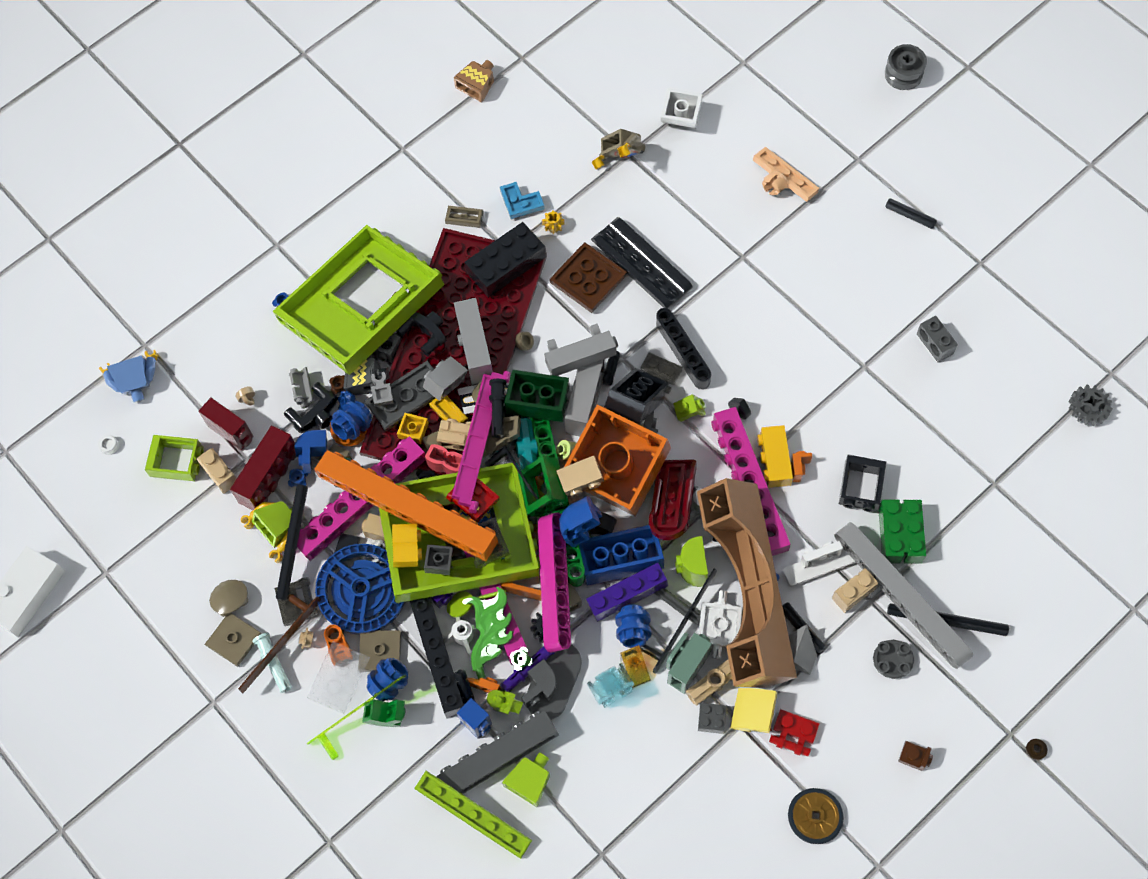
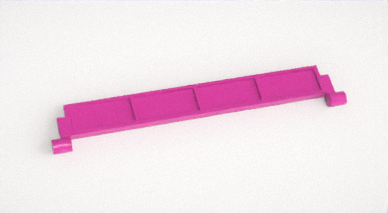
(475, 444)

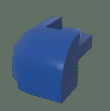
(577, 520)

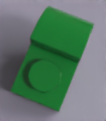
(384, 713)

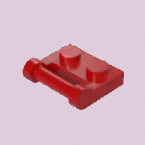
(481, 494)

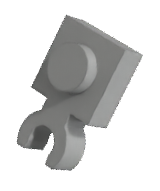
(381, 392)

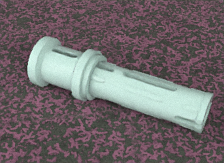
(264, 646)

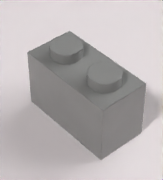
(444, 378)

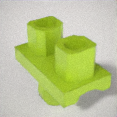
(504, 702)

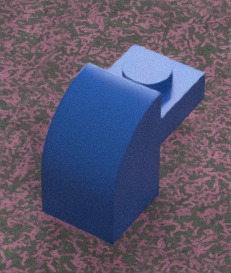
(309, 445)

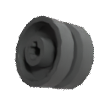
(905, 67)

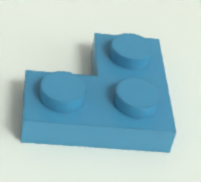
(520, 205)

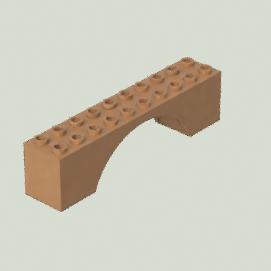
(762, 648)

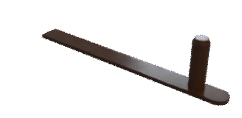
(307, 610)

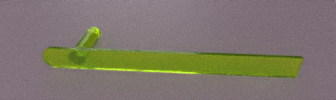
(323, 738)

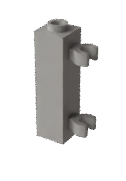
(580, 353)

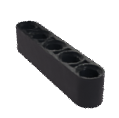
(683, 340)

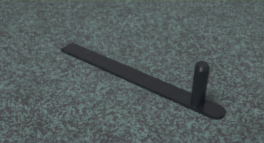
(499, 455)
(661, 657)

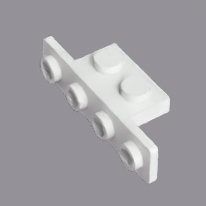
(817, 563)

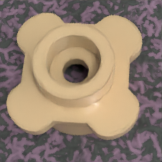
(305, 638)

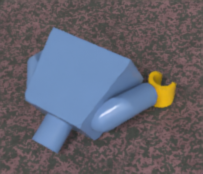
(131, 375)

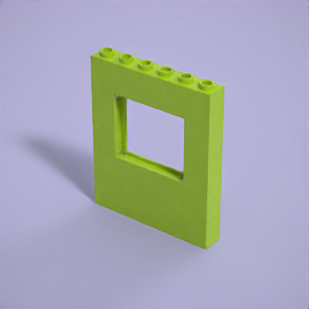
(337, 328)
(511, 517)

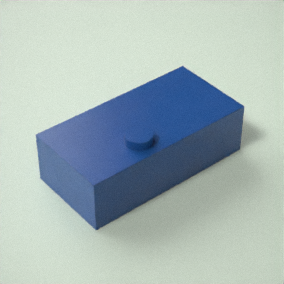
(620, 554)

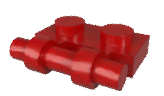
(796, 727)

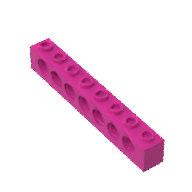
(731, 420)
(357, 508)

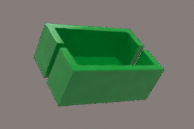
(902, 531)

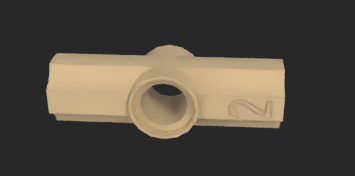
(704, 687)

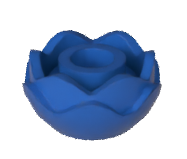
(345, 397)

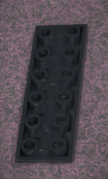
(642, 262)

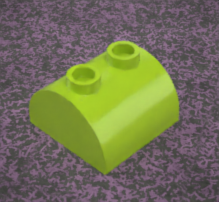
(692, 562)

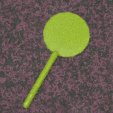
(456, 607)

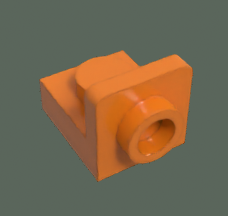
(798, 463)

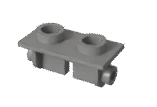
(302, 393)

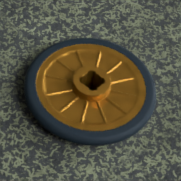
(815, 830)

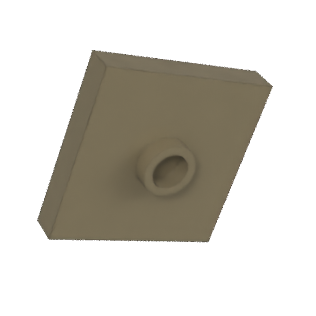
(232, 639)
(380, 646)

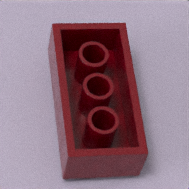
(264, 468)

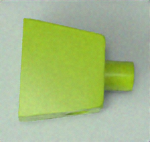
(529, 779)

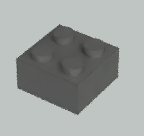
(438, 559)
(711, 718)

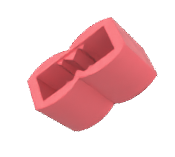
(441, 460)

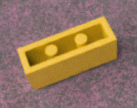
(775, 456)

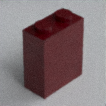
(226, 424)

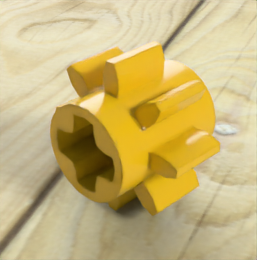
(553, 222)

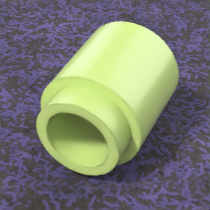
(565, 449)

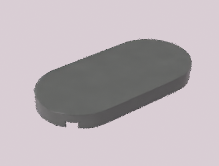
(566, 668)

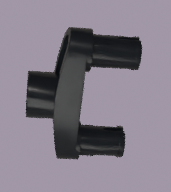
(430, 326)
(318, 415)

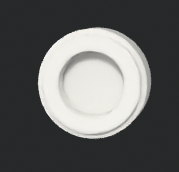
(108, 444)

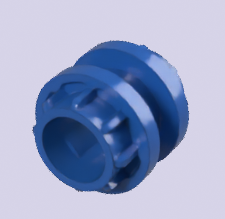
(351, 420)
(633, 626)
(387, 672)

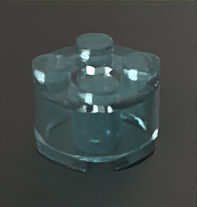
(610, 685)

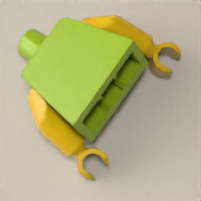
(273, 522)

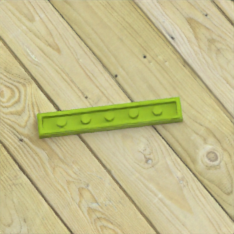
(473, 814)

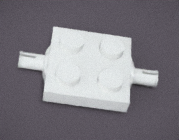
(719, 622)

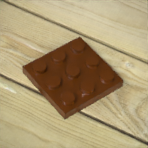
(588, 277)

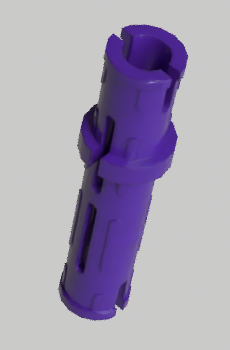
(520, 676)

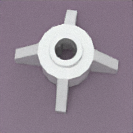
(462, 638)

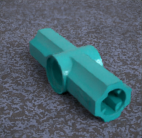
(526, 444)

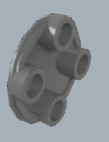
(893, 658)

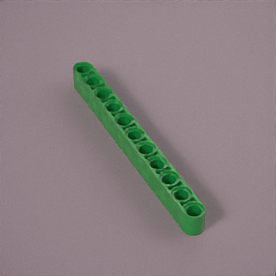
(544, 445)

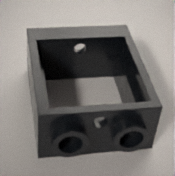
(868, 466)

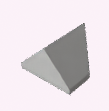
(803, 649)

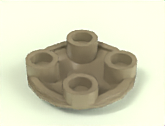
(228, 597)

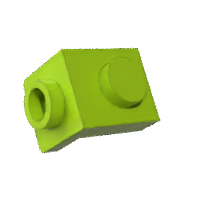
(689, 407)

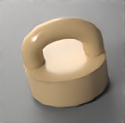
(246, 395)

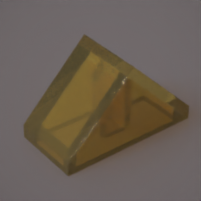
(635, 665)

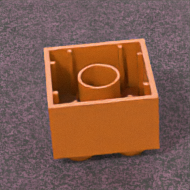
(626, 456)

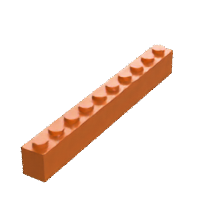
(407, 505)

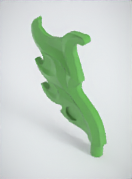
(492, 628)

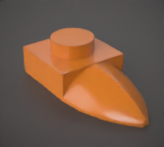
(485, 685)

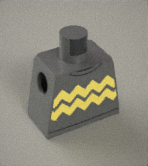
(360, 379)

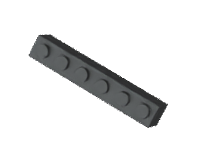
(500, 753)

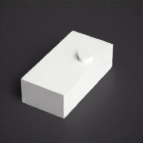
(26, 588)

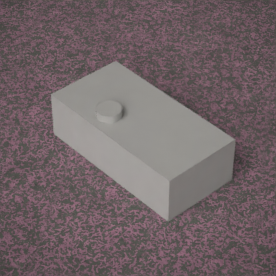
(473, 339)
(583, 397)

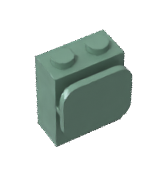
(687, 660)

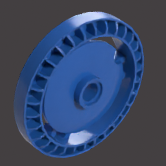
(345, 587)

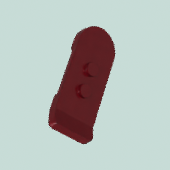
(672, 499)

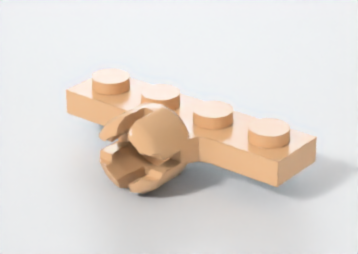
(783, 176)

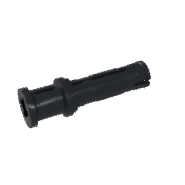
(497, 399)

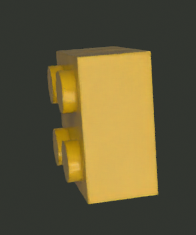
(412, 426)

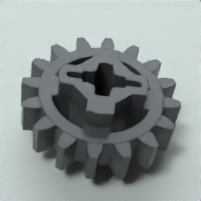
(1088, 407)

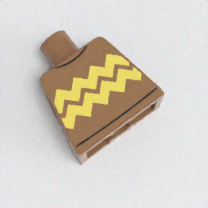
(475, 79)

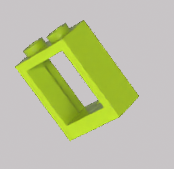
(156, 452)

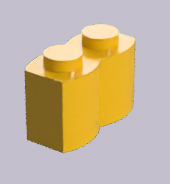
(405, 545)

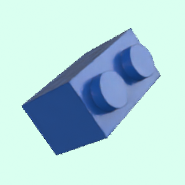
(475, 718)

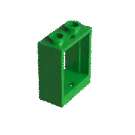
(555, 495)

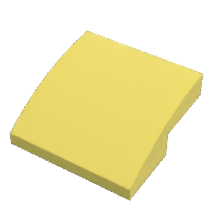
(754, 710)

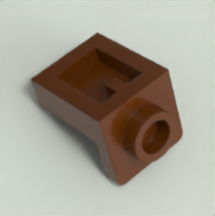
(915, 756)

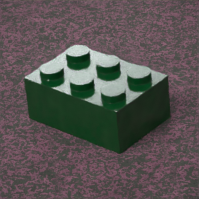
(537, 395)

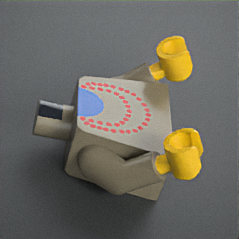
(619, 144)

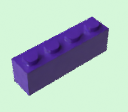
(627, 592)

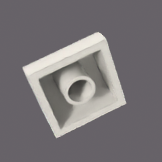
(681, 108)

